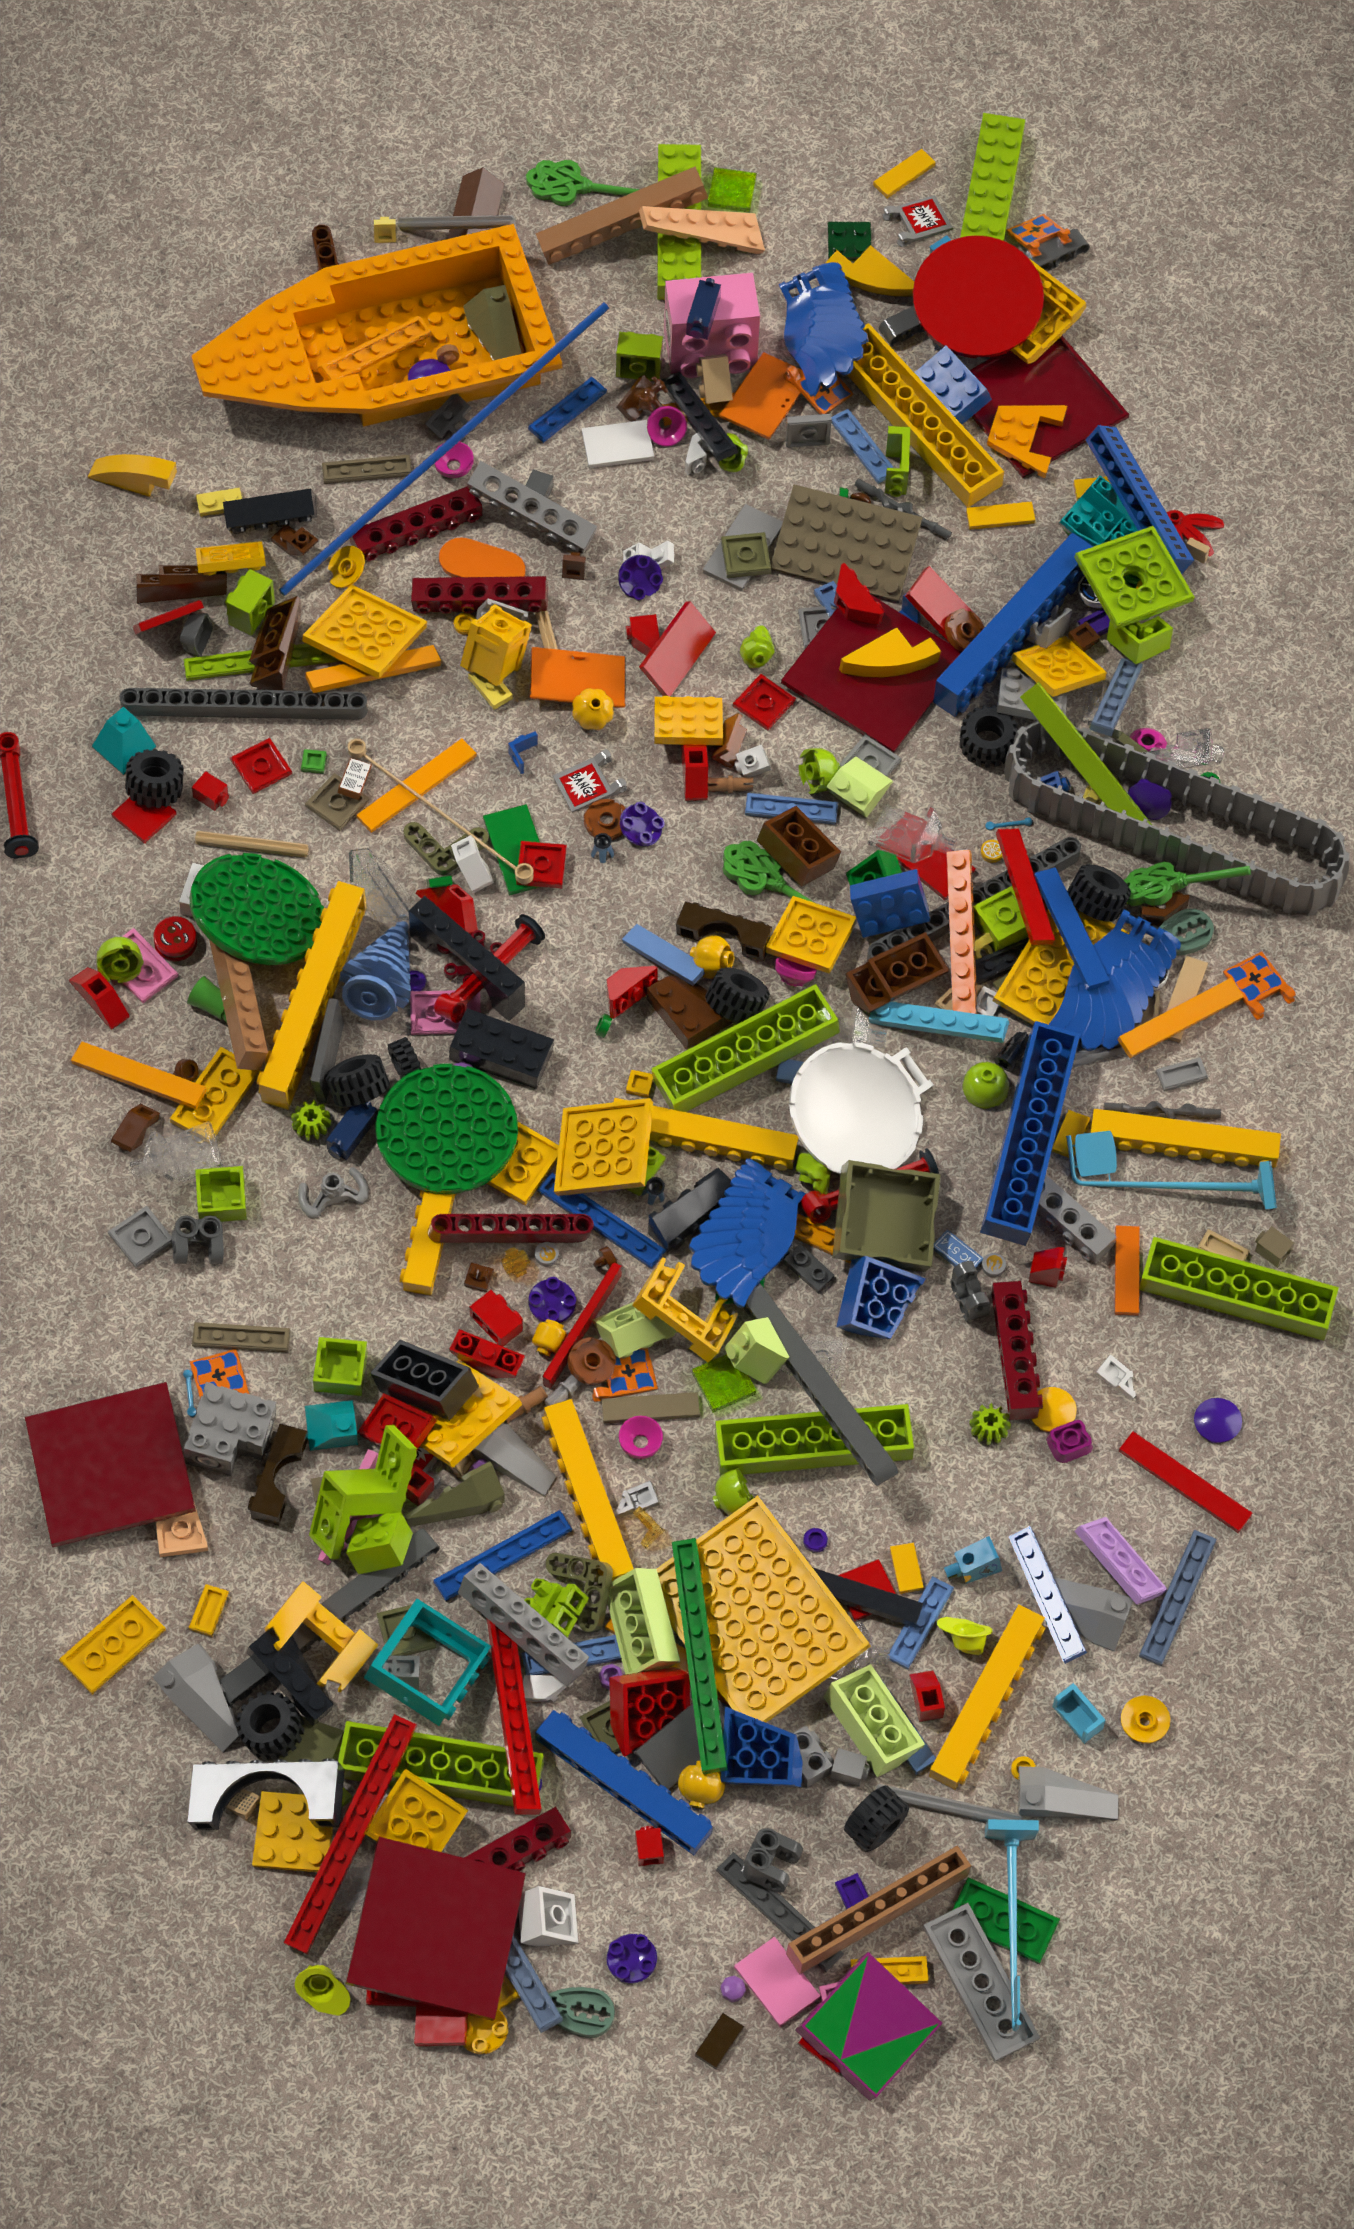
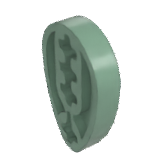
(1191, 942)
(587, 1998)

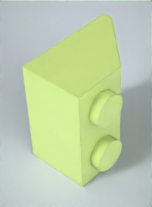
(859, 786)
(757, 1350)

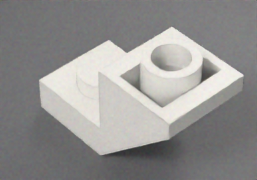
(696, 456)
(662, 554)
(471, 864)

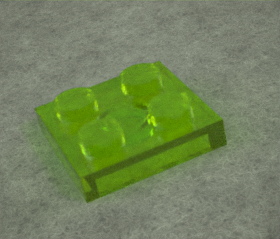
(732, 189)
(722, 1383)

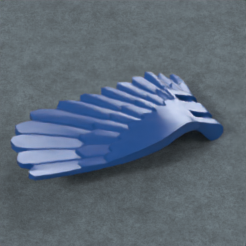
(823, 325)
(1133, 971)
(746, 1233)

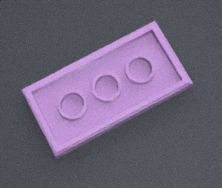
(1121, 1560)

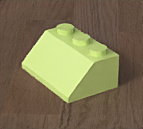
(631, 1330)

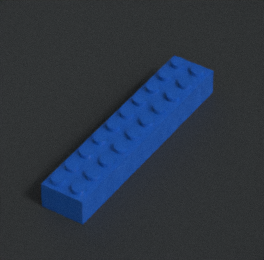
(1010, 628)
(1030, 1133)

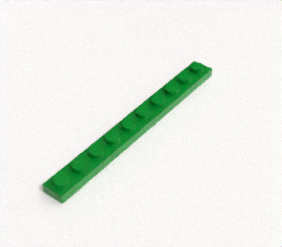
(699, 1656)

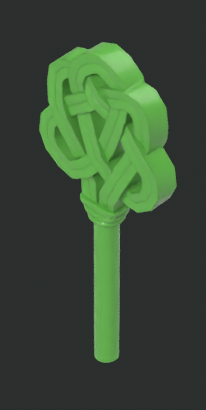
(563, 177)
(759, 871)
(1159, 881)

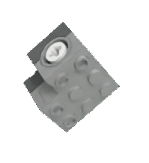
(227, 1427)

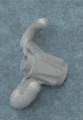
(332, 1192)

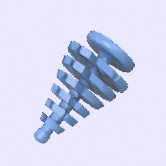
(379, 976)

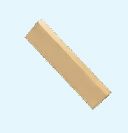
(1187, 986)

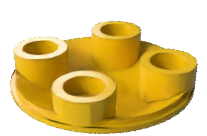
(1057, 1409)
(486, 2035)

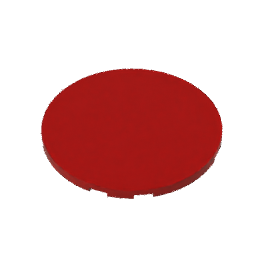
(978, 296)

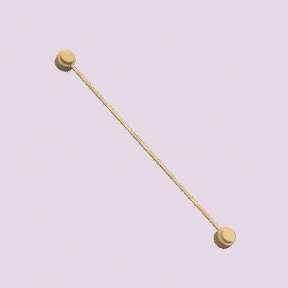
(523, 871)

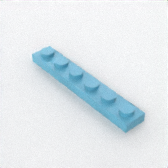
(941, 1021)

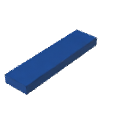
(567, 409)

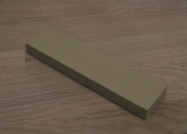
(366, 469)
(241, 1337)
(653, 1406)

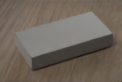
(1182, 1074)

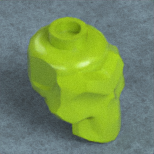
(735, 462)
(757, 648)
(813, 1172)

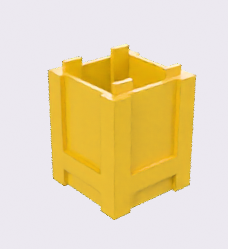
(495, 645)

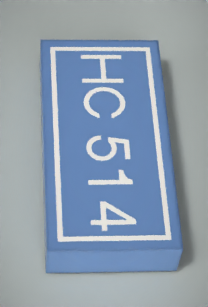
(955, 1250)

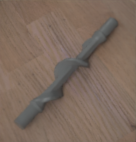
(907, 507)
(1156, 1107)

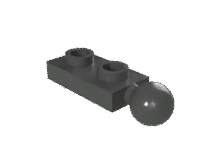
(808, 1267)

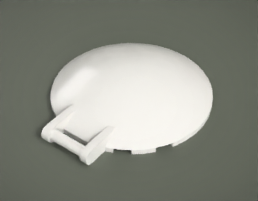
(858, 1105)

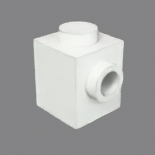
(759, 766)

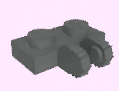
(448, 416)

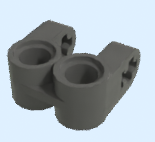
(214, 1241)
(968, 1291)
(765, 1873)

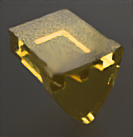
(654, 1527)

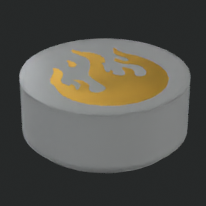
(546, 1254)
(993, 1265)

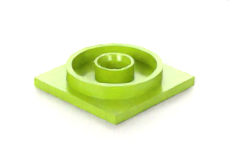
(1137, 555)

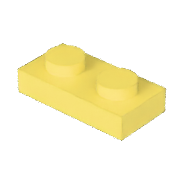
(212, 502)
(493, 695)

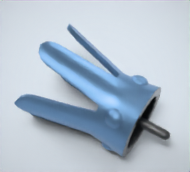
(602, 843)
(654, 1187)

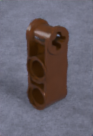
(323, 246)

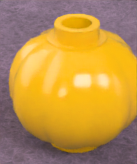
(592, 709)
(712, 954)
(700, 1788)

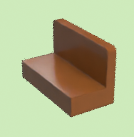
(732, 740)

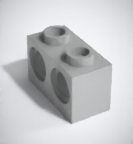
(811, 1754)

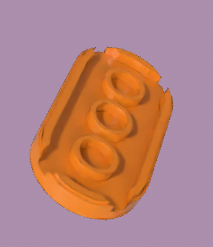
(475, 559)

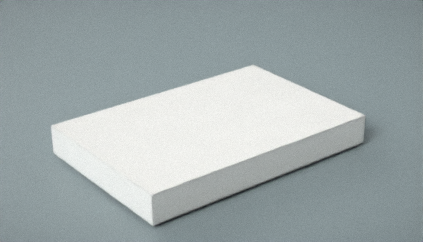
(617, 444)

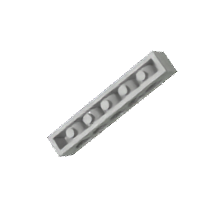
(486, 474)
(1085, 1223)
(523, 1624)

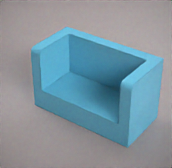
(1078, 1713)

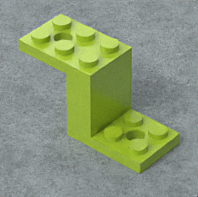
(362, 1492)

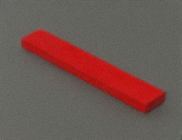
(1025, 887)
(582, 1324)
(1185, 1482)

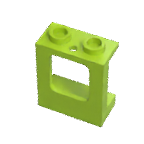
(898, 446)

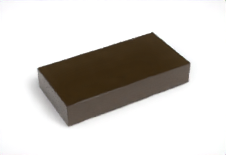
(719, 2041)

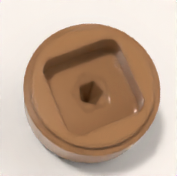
(448, 354)

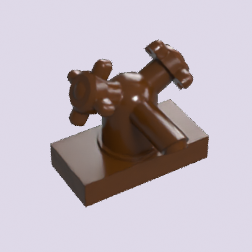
(641, 397)

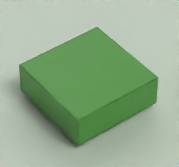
(313, 761)

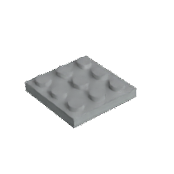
(1012, 686)

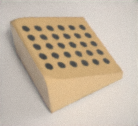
(244, 1804)

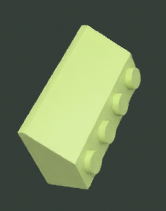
(642, 1622)
(873, 1720)

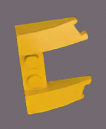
(655, 1300)
(352, 1647)

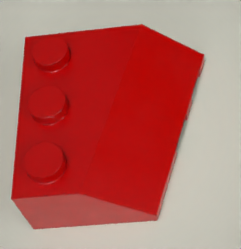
(645, 1704)

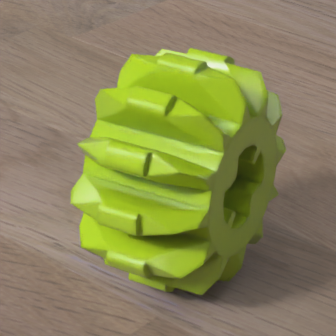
(304, 1126)
(981, 1427)

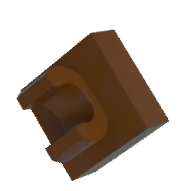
(573, 566)
(1084, 636)
(478, 1277)

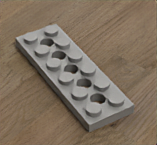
(963, 1976)

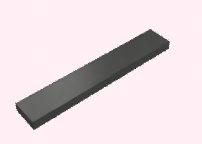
(771, 1905)

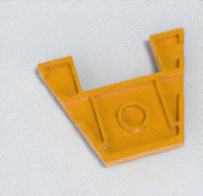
(1015, 430)

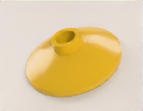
(346, 566)
(1150, 1709)

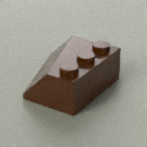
(685, 1010)

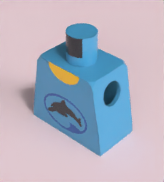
(984, 1560)

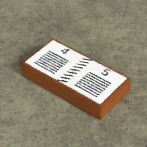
(354, 778)

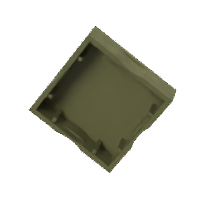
(886, 1215)

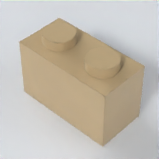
(715, 378)

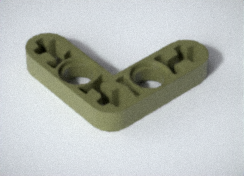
(439, 852)
(590, 1576)

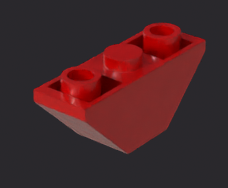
(855, 599)
(695, 772)
(454, 903)
(628, 987)
(100, 996)
(486, 1356)

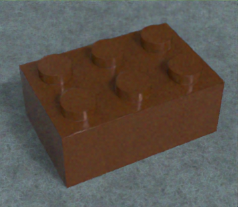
(798, 846)

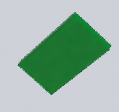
(506, 832)
(992, 1912)

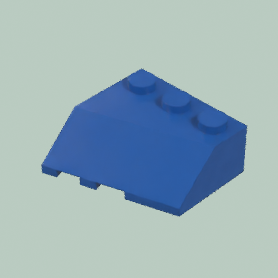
(876, 1297)
(759, 1753)

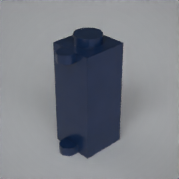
(703, 309)
(351, 1130)

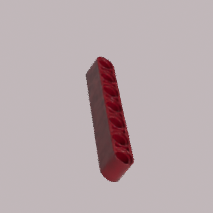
(501, 1234)

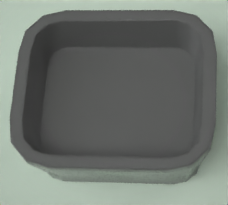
(196, 633)

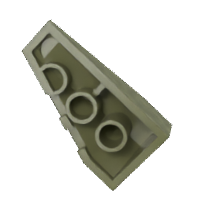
(493, 322)
(473, 1496)

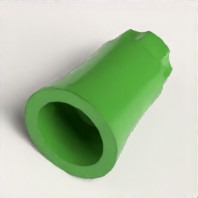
(208, 998)

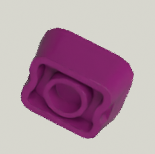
(1069, 1441)

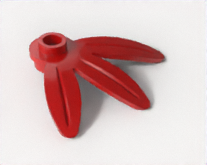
(1186, 523)

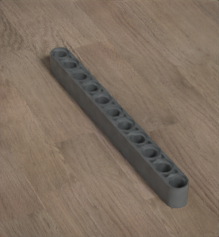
(905, 324)
(253, 698)
(980, 893)
(824, 1391)
(342, 1604)

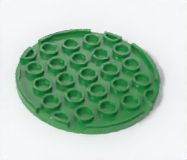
(256, 908)
(446, 1129)

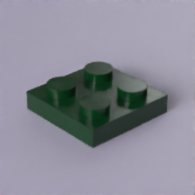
(848, 238)

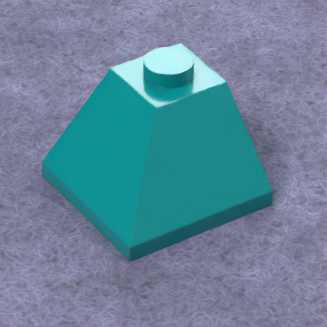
(121, 739)
(331, 1425)

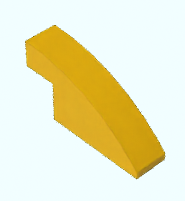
(874, 274)
(134, 472)
(890, 657)

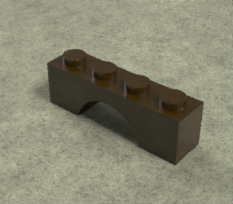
(697, 921)
(287, 1447)

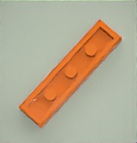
(1127, 1270)

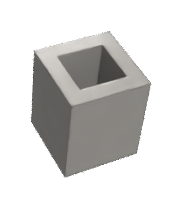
(850, 1767)

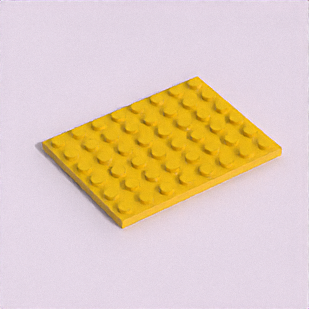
(767, 1614)

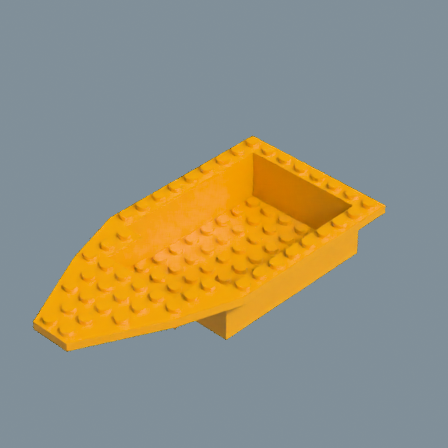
(281, 343)

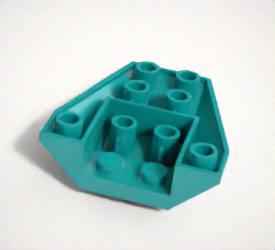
(1098, 515)

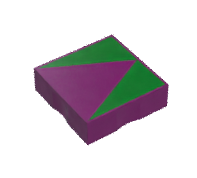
(869, 2026)

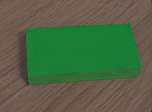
(439, 881)

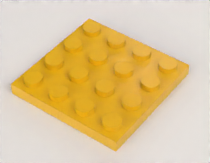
(364, 631)
(603, 1147)
(472, 1423)

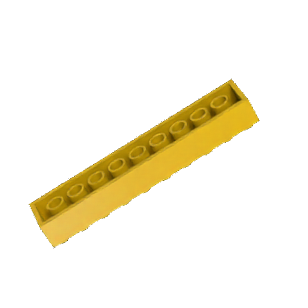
(933, 429)
(310, 998)

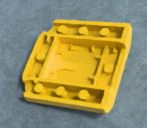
(1059, 313)

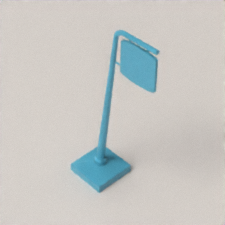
(1098, 1156)
(1011, 1833)

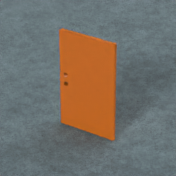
(762, 397)
(562, 678)

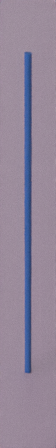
(443, 449)

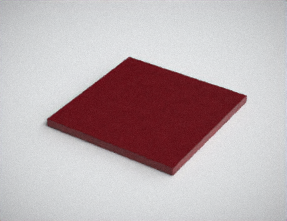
(1053, 379)
(872, 706)
(109, 1464)
(435, 1928)

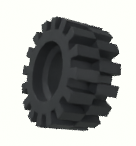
(403, 1057)

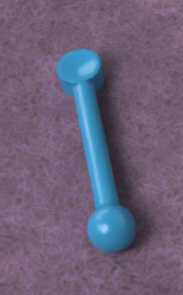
(1027, 821)
(191, 1410)

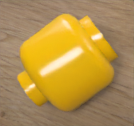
(549, 1337)

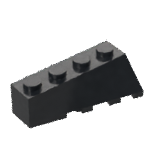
(270, 510)
(688, 1212)
(291, 1675)

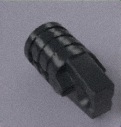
(1012, 1051)

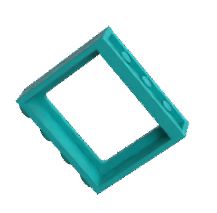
(448, 1634)

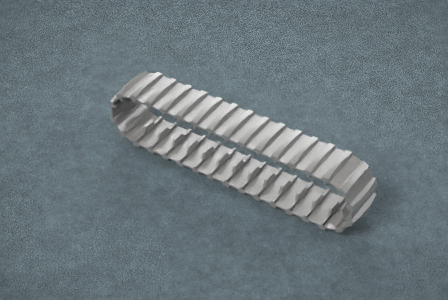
(1172, 848)

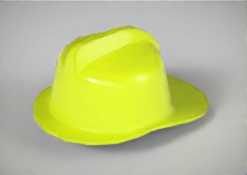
(966, 1635)
(322, 1990)

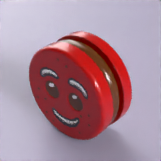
(175, 938)

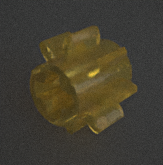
(515, 1262)

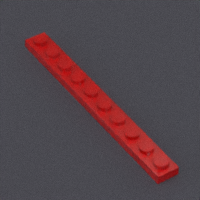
(514, 1722)
(350, 1834)

